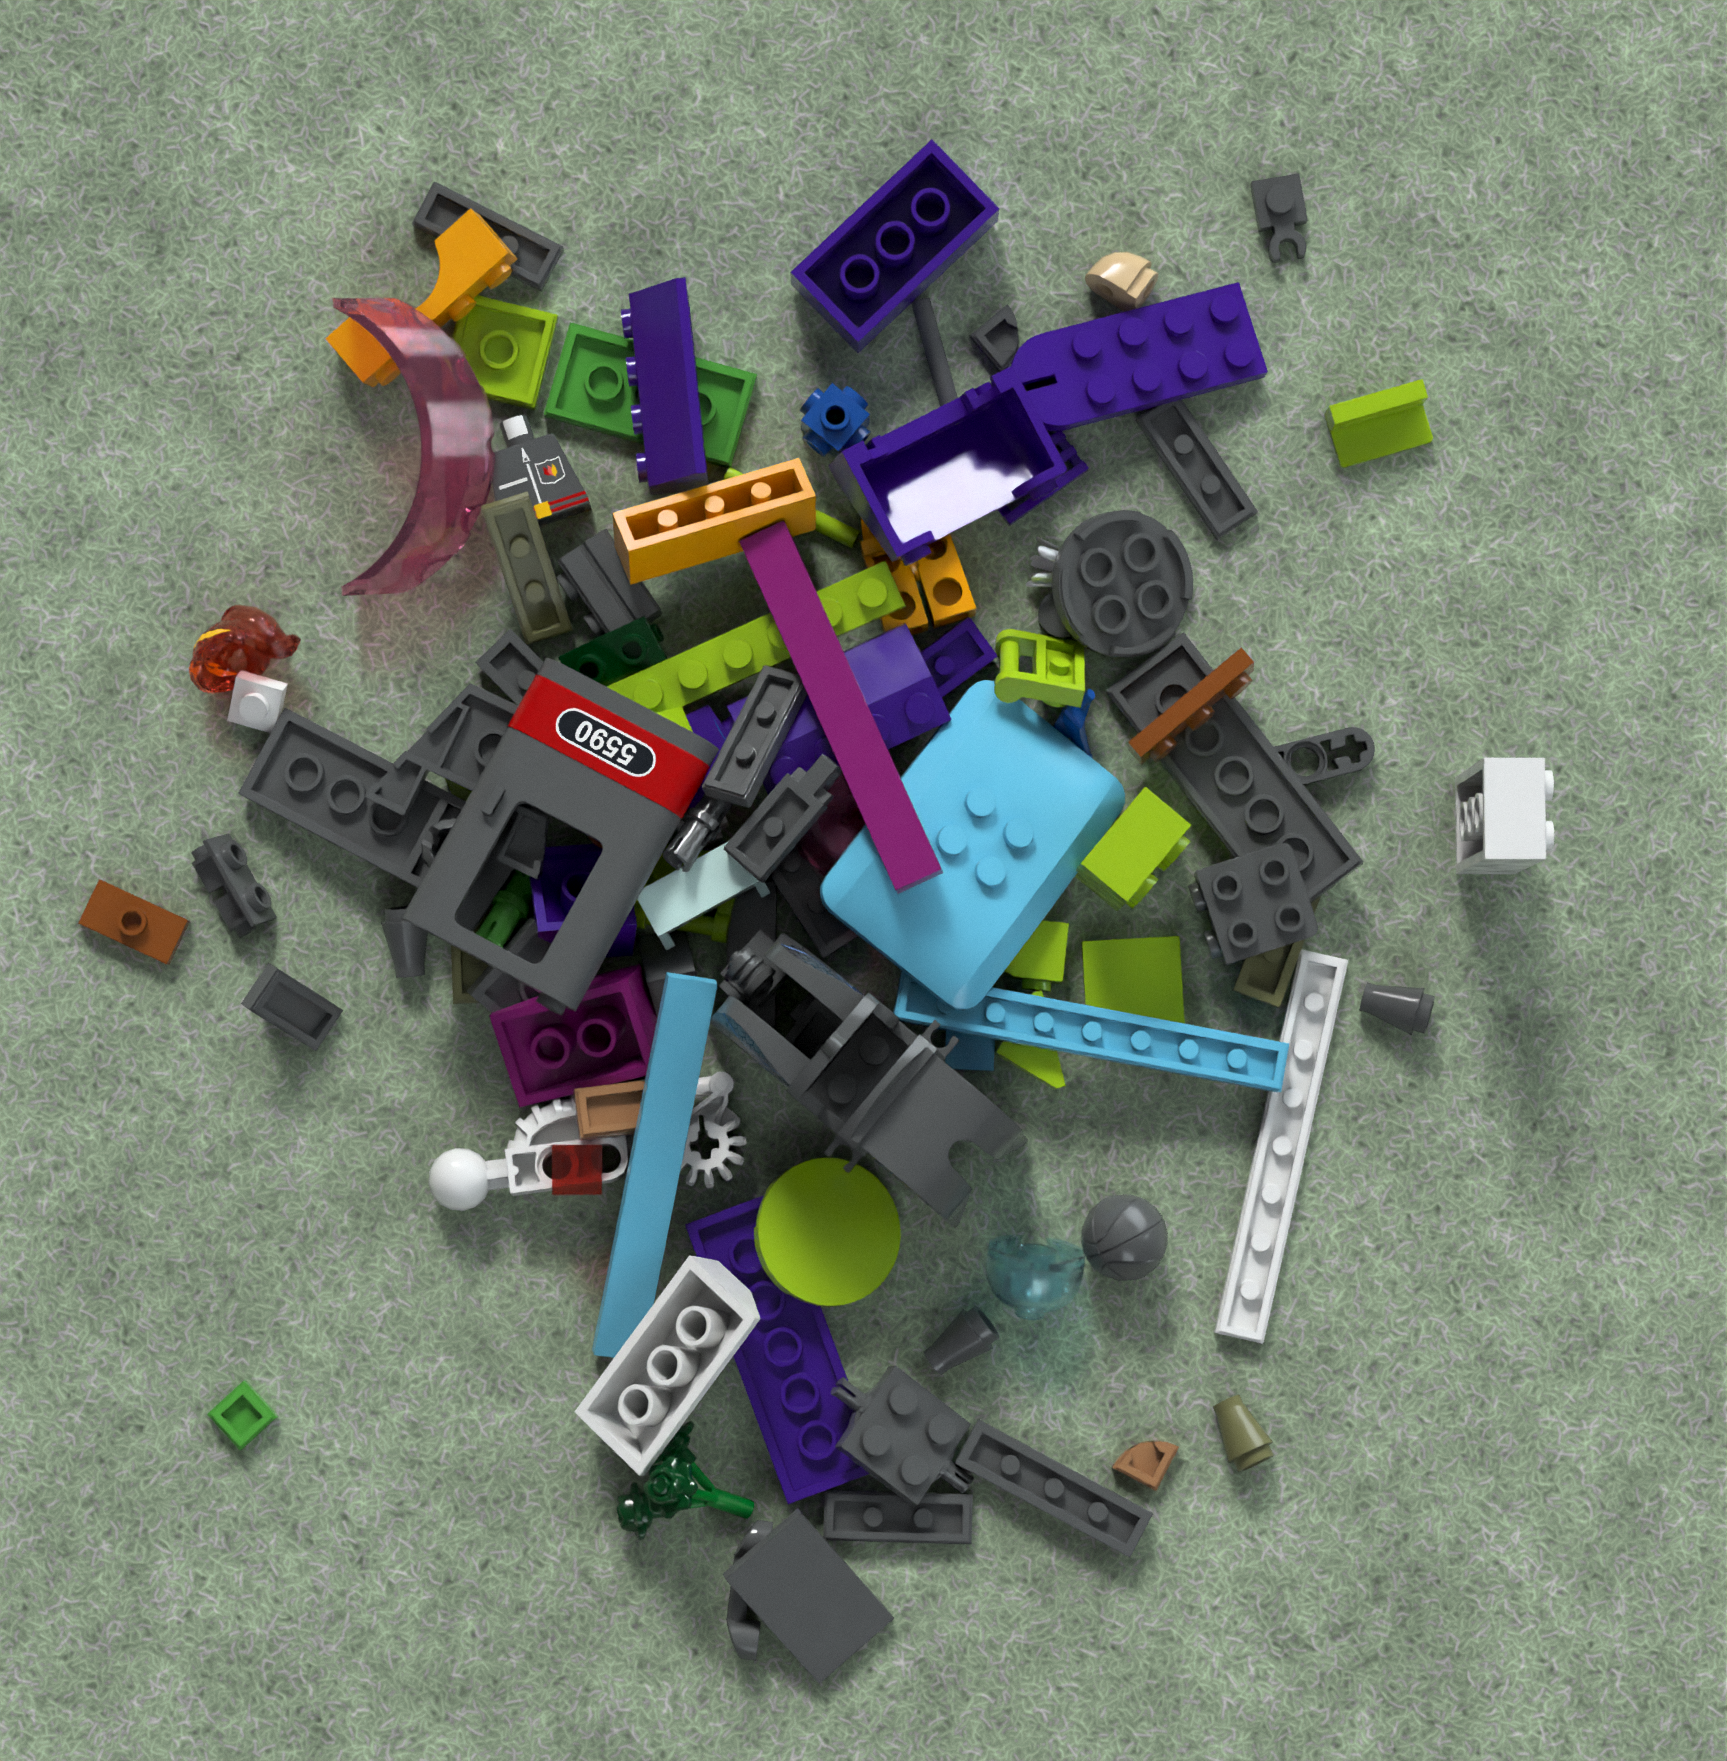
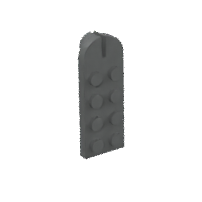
(322, 785)

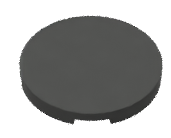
(1122, 583)

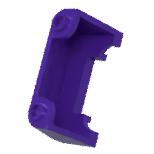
(947, 475)

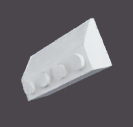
(670, 1361)

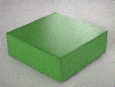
(242, 1415)

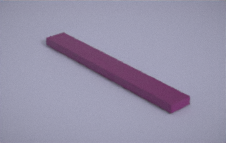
(841, 707)

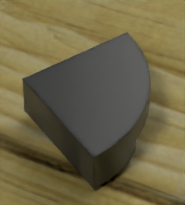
(998, 338)

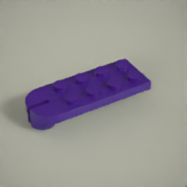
(1141, 358)

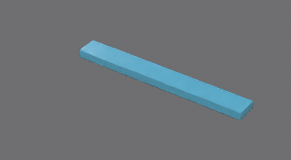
(1103, 1035)
(655, 1159)

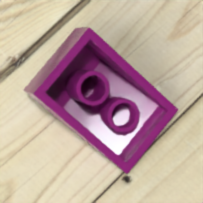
(594, 1046)

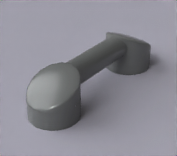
(743, 1631)

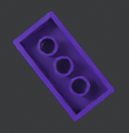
(894, 246)

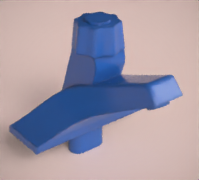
(1072, 722)

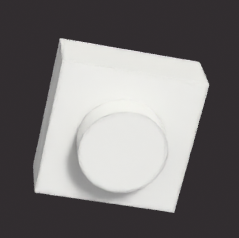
(256, 701)

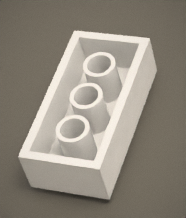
(1502, 815)

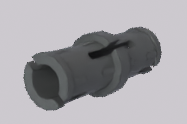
(699, 827)

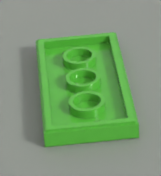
(596, 395)

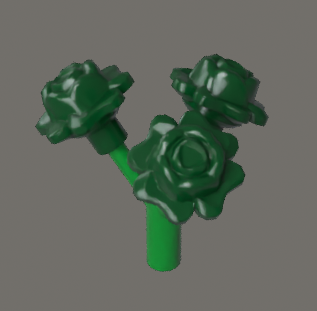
(673, 1489)

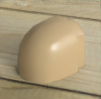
(1122, 279)

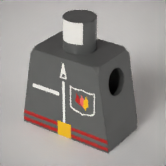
(540, 469)

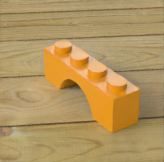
(468, 263)

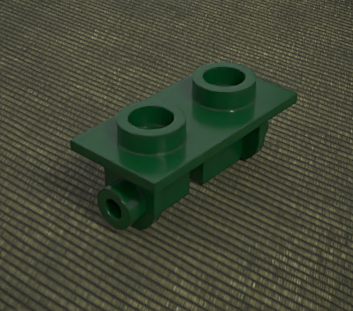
(618, 652)

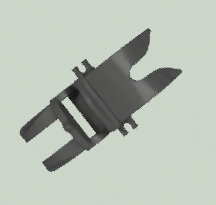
(884, 1089)

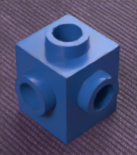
(831, 438)

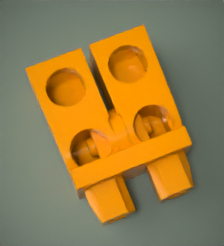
(941, 582)

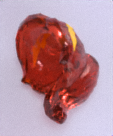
(240, 641)

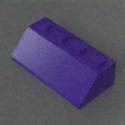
(667, 388)
(897, 693)

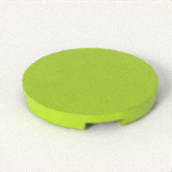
(827, 1232)

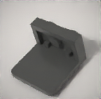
(1253, 904)

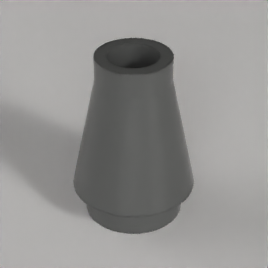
(405, 942)
(1400, 1006)
(962, 1340)

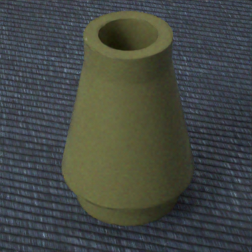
(1242, 1435)

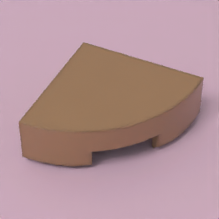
(1147, 1462)

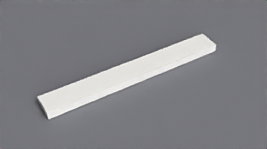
(1281, 1149)

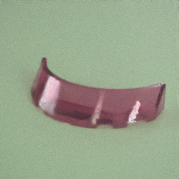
(454, 444)

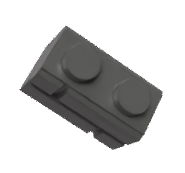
(600, 580)

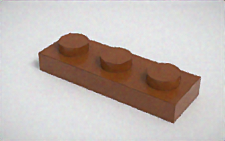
(1192, 708)

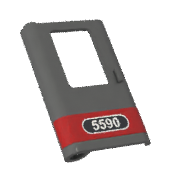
(596, 768)

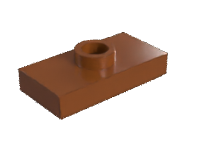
(134, 922)

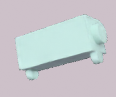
(690, 894)

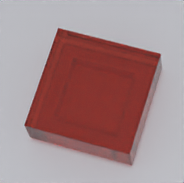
(577, 1170)

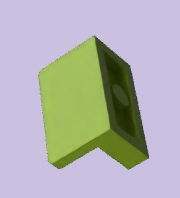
(1379, 424)

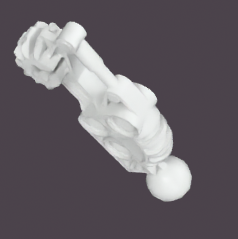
(463, 1178)

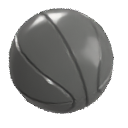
(1124, 1237)

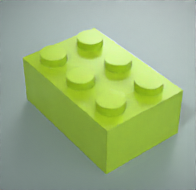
(1139, 841)

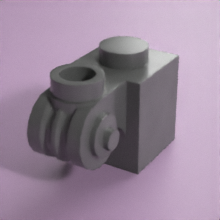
(751, 975)

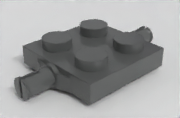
(902, 1435)

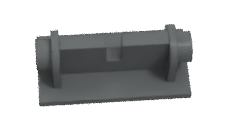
(224, 864)

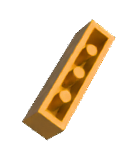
(712, 520)

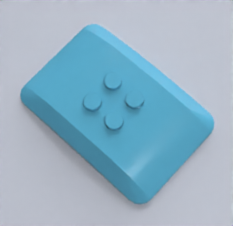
(1010, 824)

